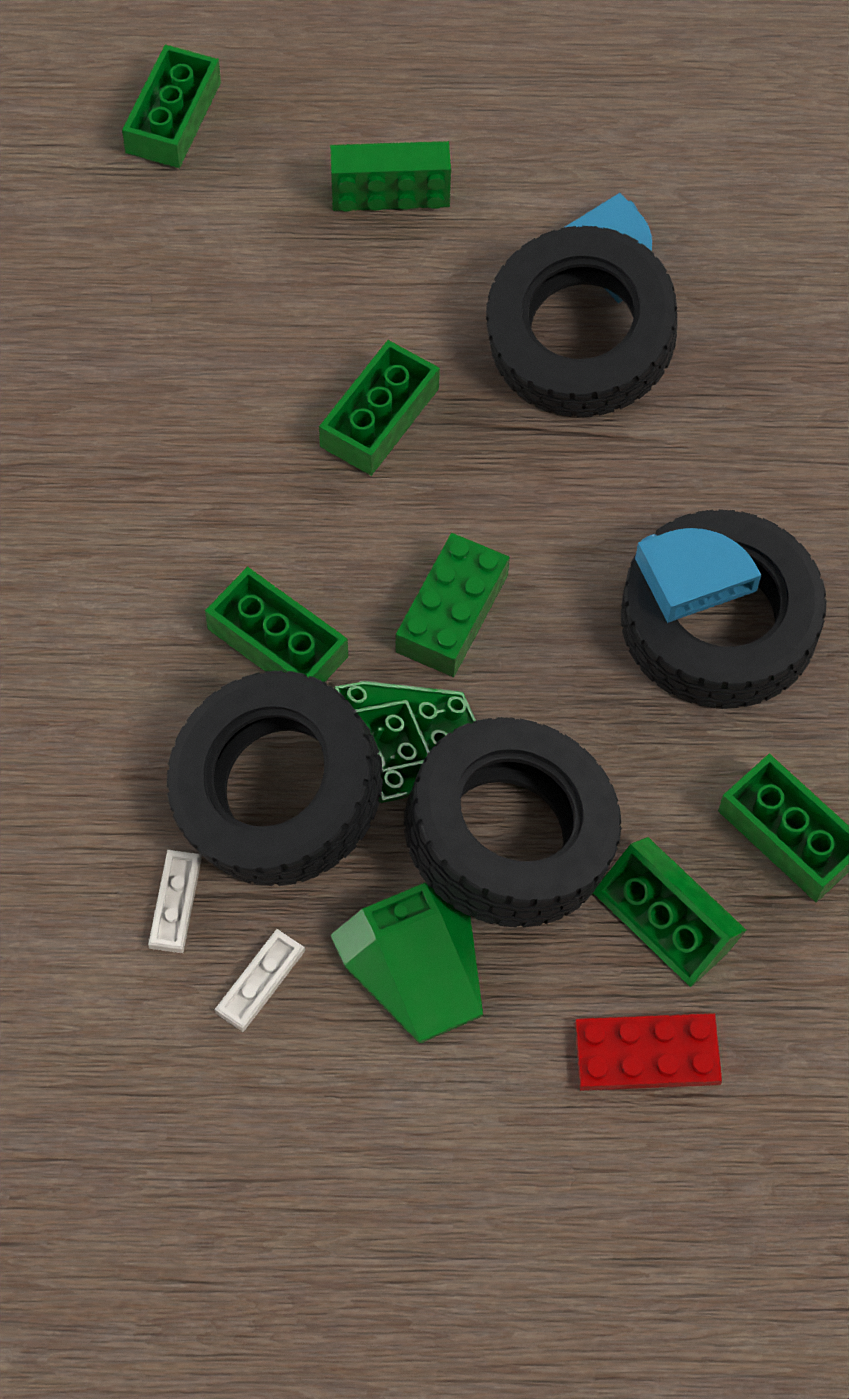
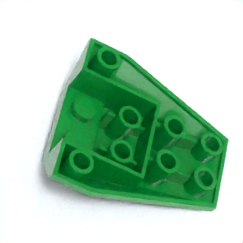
(405, 726)
(415, 960)

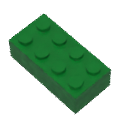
(171, 106)
(390, 176)
(379, 407)
(452, 604)
(275, 629)
(789, 826)

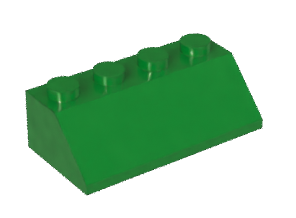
(668, 910)

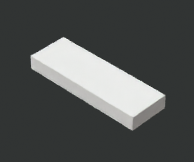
(175, 901)
(259, 980)

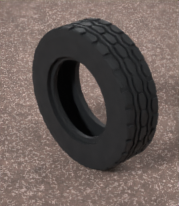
(582, 258)
(733, 674)
(225, 728)
(487, 883)

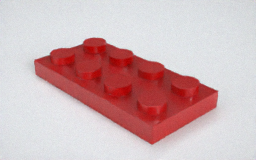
(648, 1052)

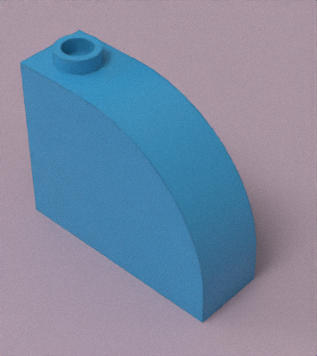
(620, 216)
(695, 570)

